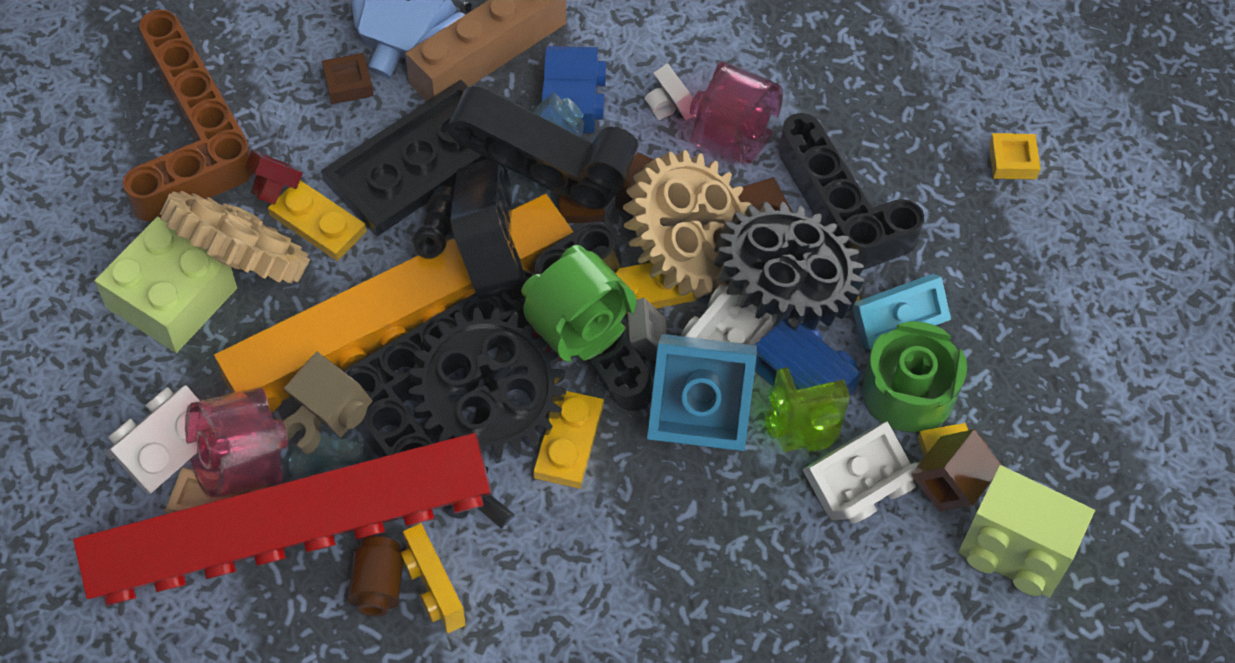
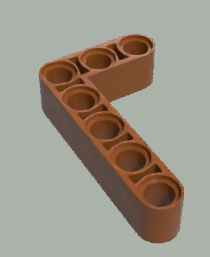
(220, 149)

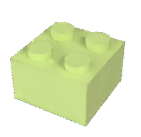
(165, 285)
(1025, 532)

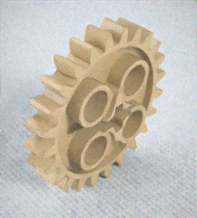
(688, 192)
(234, 237)

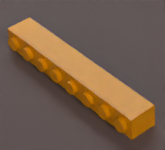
(376, 310)

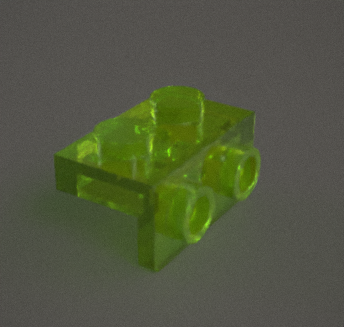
(807, 415)

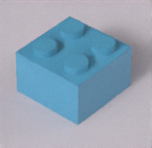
(702, 392)

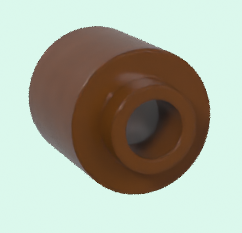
(376, 576)

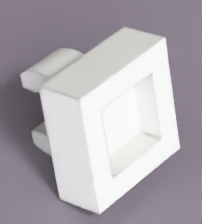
(670, 96)

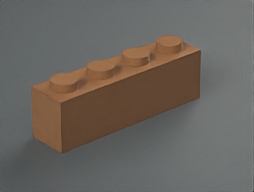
(481, 43)

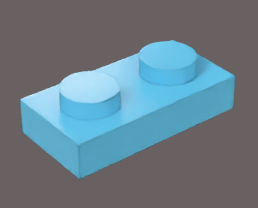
(915, 301)

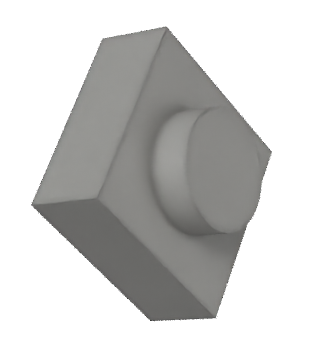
(645, 328)

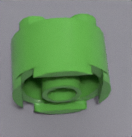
(577, 304)
(913, 377)

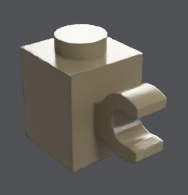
(324, 398)

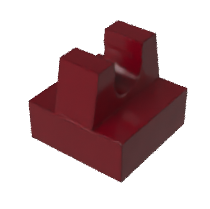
(271, 176)

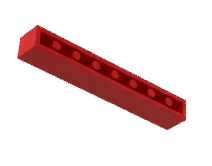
(281, 518)

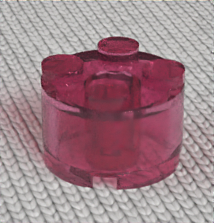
(735, 113)
(235, 442)

